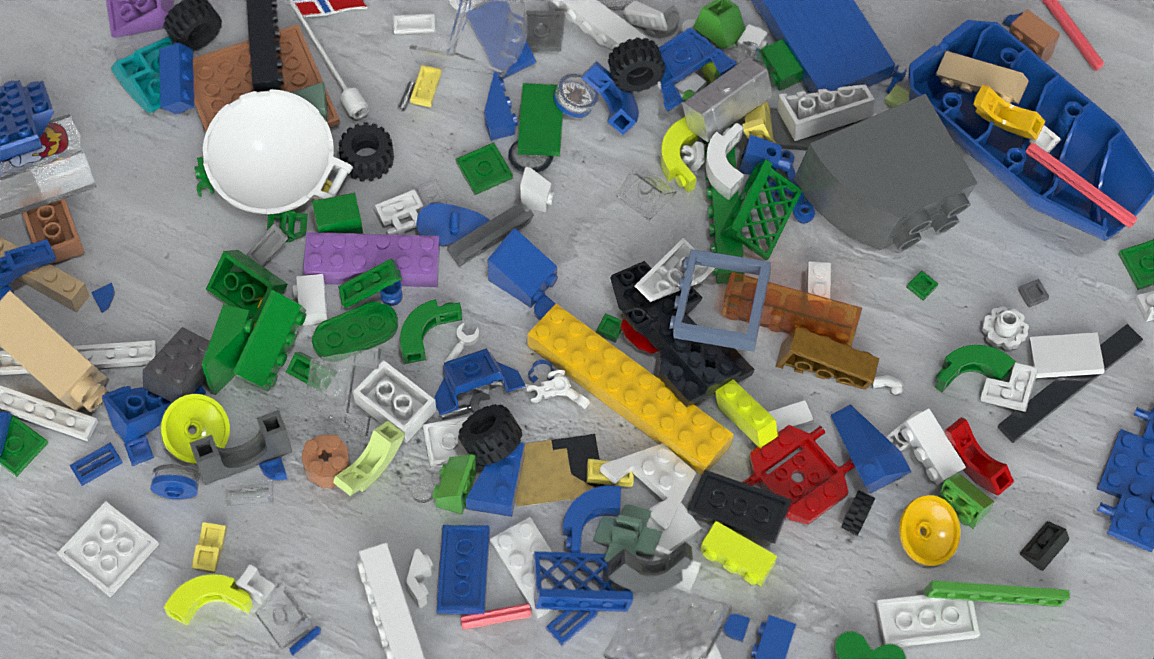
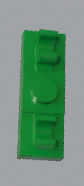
(369, 283)

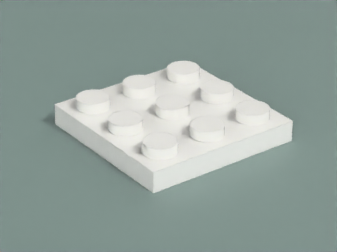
(108, 549)

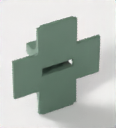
(624, 532)

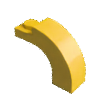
(1007, 116)

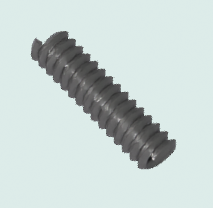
(406, 96)

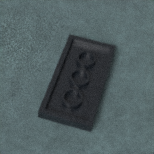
(739, 506)

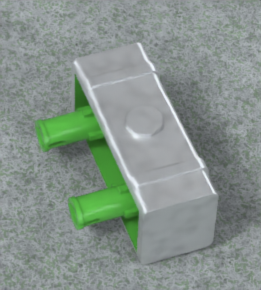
(726, 99)

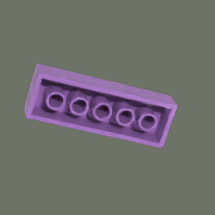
(349, 255)

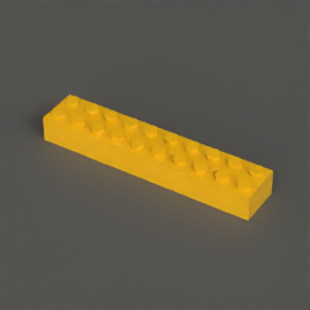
(629, 389)

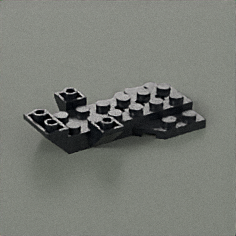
(686, 367)

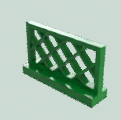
(746, 201)

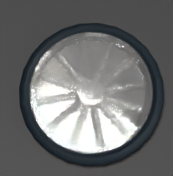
(535, 162)

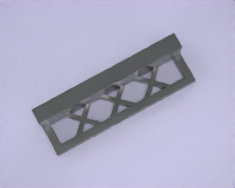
(489, 234)

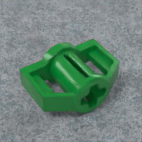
(290, 218)

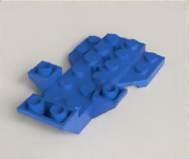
(22, 117)

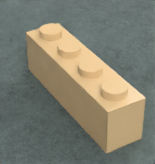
(973, 73)

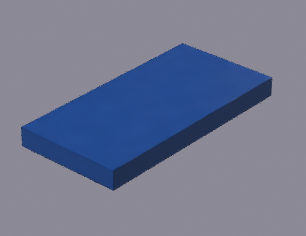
(463, 569)

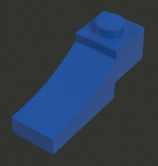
(23, 260)

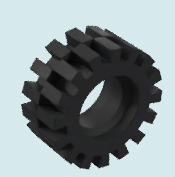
(858, 512)

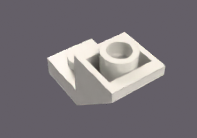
(419, 570)

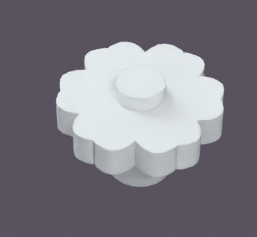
(1005, 328)

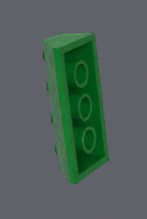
(270, 341)

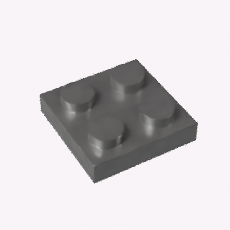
(545, 30)

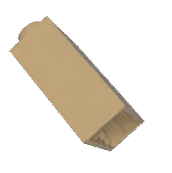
(49, 356)

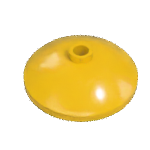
(938, 526)

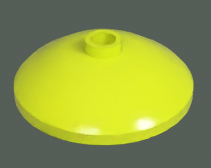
(198, 411)

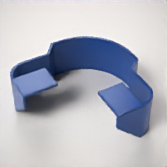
(534, 378)

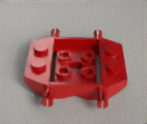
(823, 480)

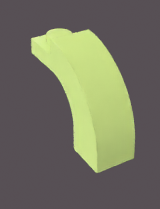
(373, 461)

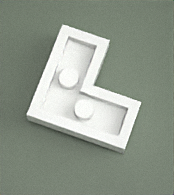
(1011, 394)

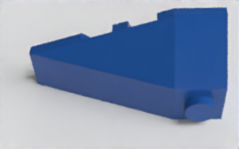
(136, 411)
(872, 453)

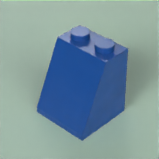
(521, 269)

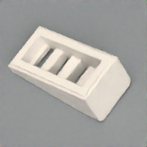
(645, 16)

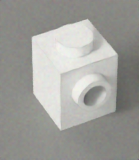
(755, 35)

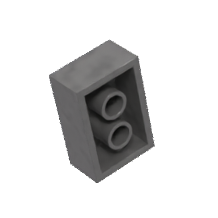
(177, 367)

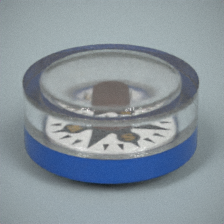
(575, 96)
(174, 481)

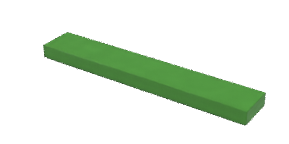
(996, 593)

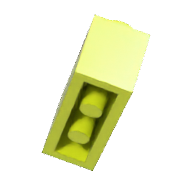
(746, 413)
(738, 554)

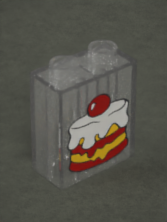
(46, 173)

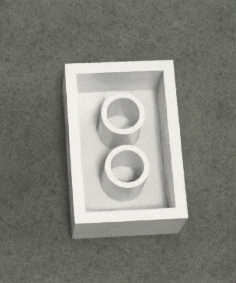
(395, 399)

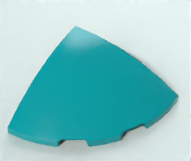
(141, 74)

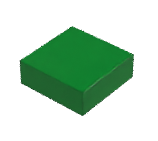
(922, 285)
(609, 328)

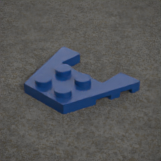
(683, 57)

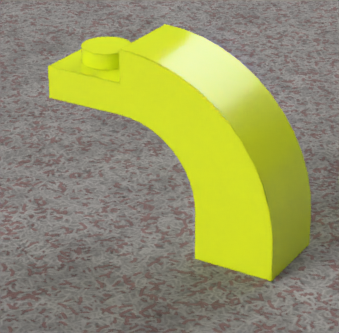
(671, 162)
(202, 590)

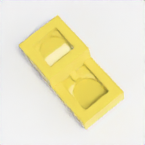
(209, 547)

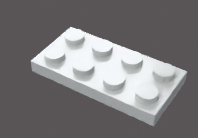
(516, 552)
(926, 620)

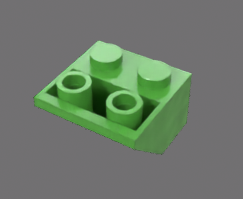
(720, 23)
(966, 499)

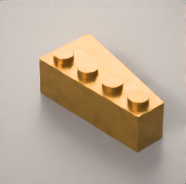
(827, 359)

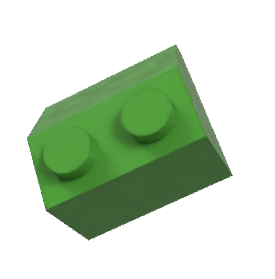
(455, 483)

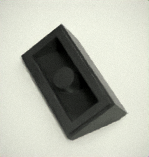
(1045, 545)

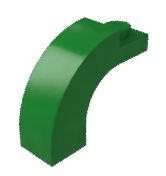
(420, 322)
(974, 358)

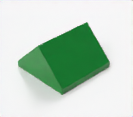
(338, 214)

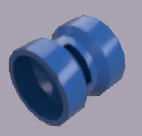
(392, 294)

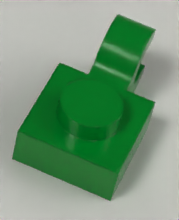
(201, 174)

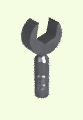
(474, 406)

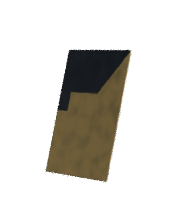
(556, 470)

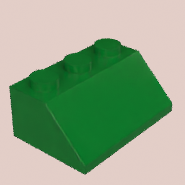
(243, 282)

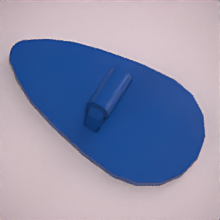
(448, 222)

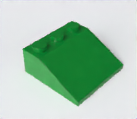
(226, 346)

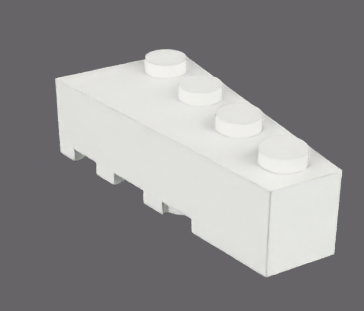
(825, 110)

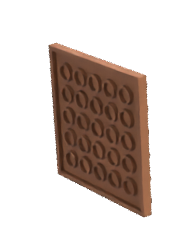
(227, 74)

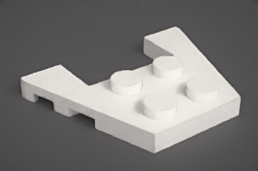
(661, 472)

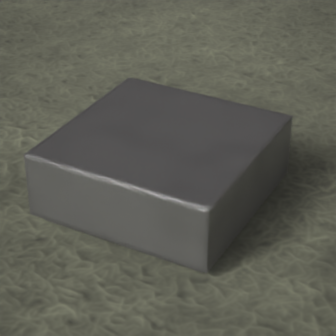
(1033, 293)

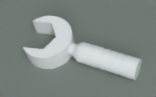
(463, 341)

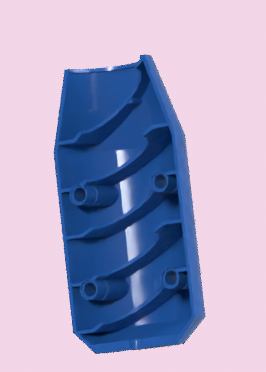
(1089, 143)

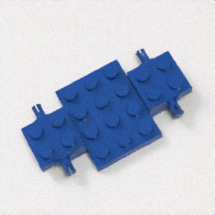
(1131, 479)

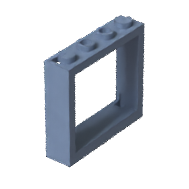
(712, 335)

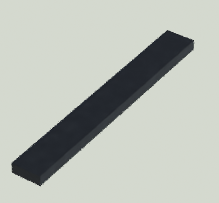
(1067, 386)

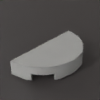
(672, 20)

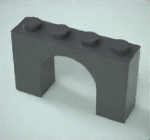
(267, 445)

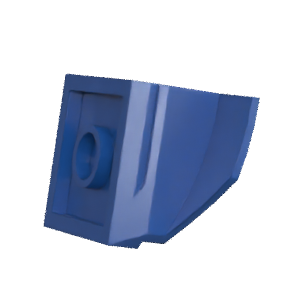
(472, 372)

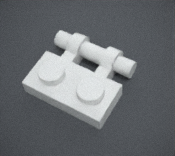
(397, 209)

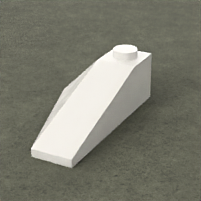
(666, 274)

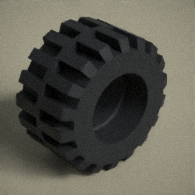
(193, 23)
(636, 65)
(367, 137)
(490, 434)

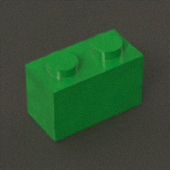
(781, 65)

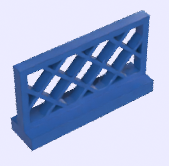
(577, 599)

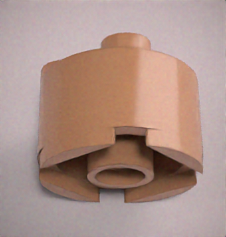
(322, 449)

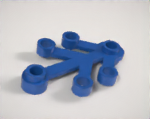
(801, 204)

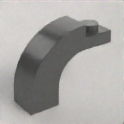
(650, 575)

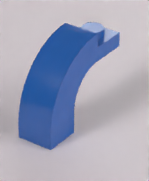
(621, 104)
(589, 505)

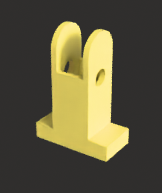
(759, 123)

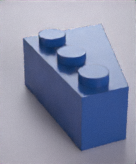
(498, 485)

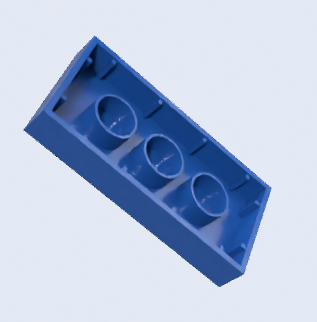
(828, 42)

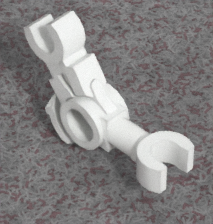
(558, 386)

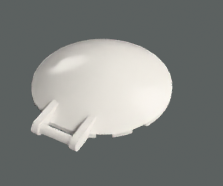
(271, 153)

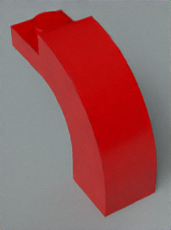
(980, 467)

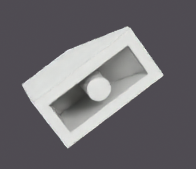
(535, 191)

